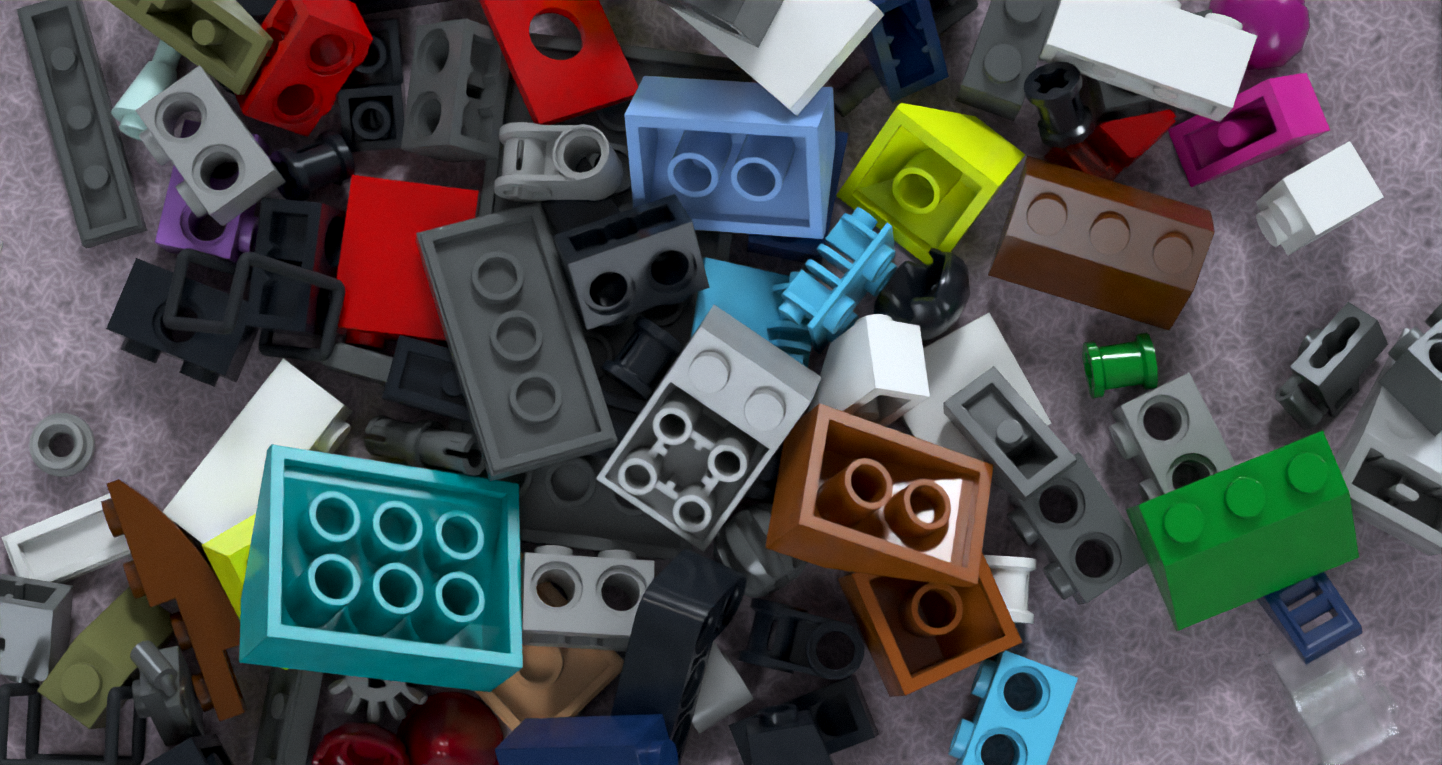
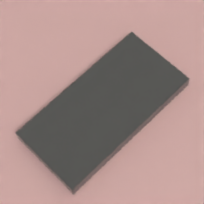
(515, 341)

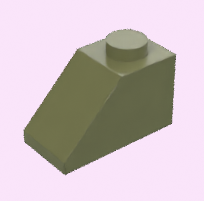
(102, 659)

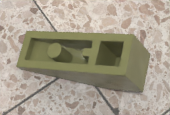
(208, 33)

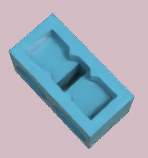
(1029, 730)

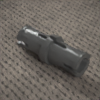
(424, 444)

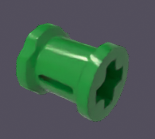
(1120, 365)

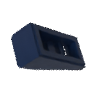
(1322, 638)

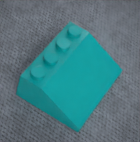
(383, 572)

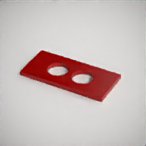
(567, 87)

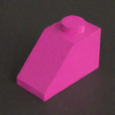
(1258, 127)

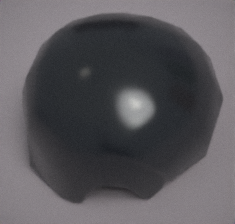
(927, 294)

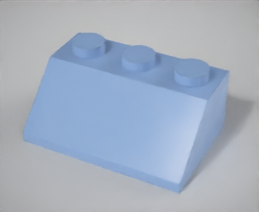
(732, 155)

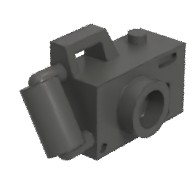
(1331, 366)
(166, 693)

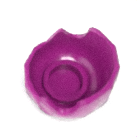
(1278, 24)

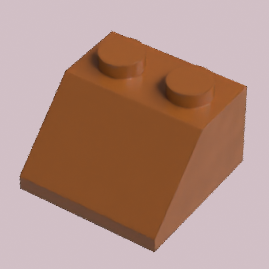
(928, 628)

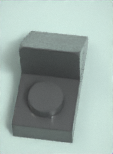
(1008, 435)

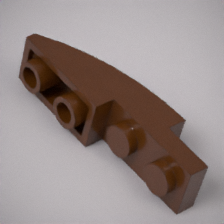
(174, 567)

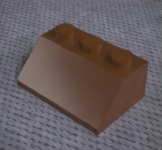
(1102, 243)

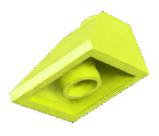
(930, 176)

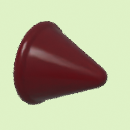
(451, 731)

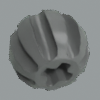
(742, 547)

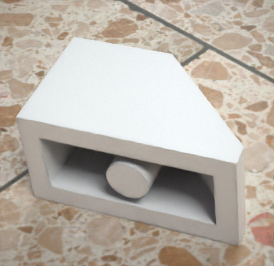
(874, 370)

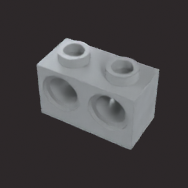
(218, 140)
(1192, 441)
(586, 618)

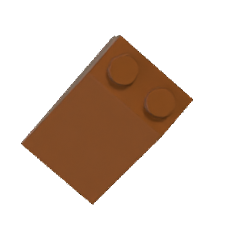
(878, 501)

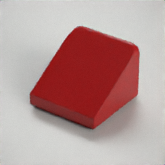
(1133, 135)

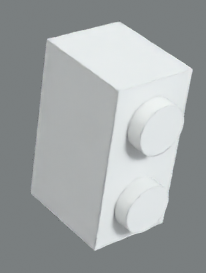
(1317, 199)

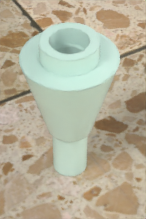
(151, 81)

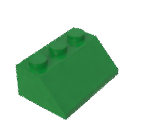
(1247, 530)

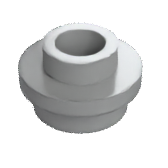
(43, 439)

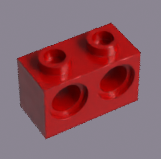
(307, 63)

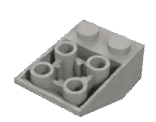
(709, 428)
(1394, 470)

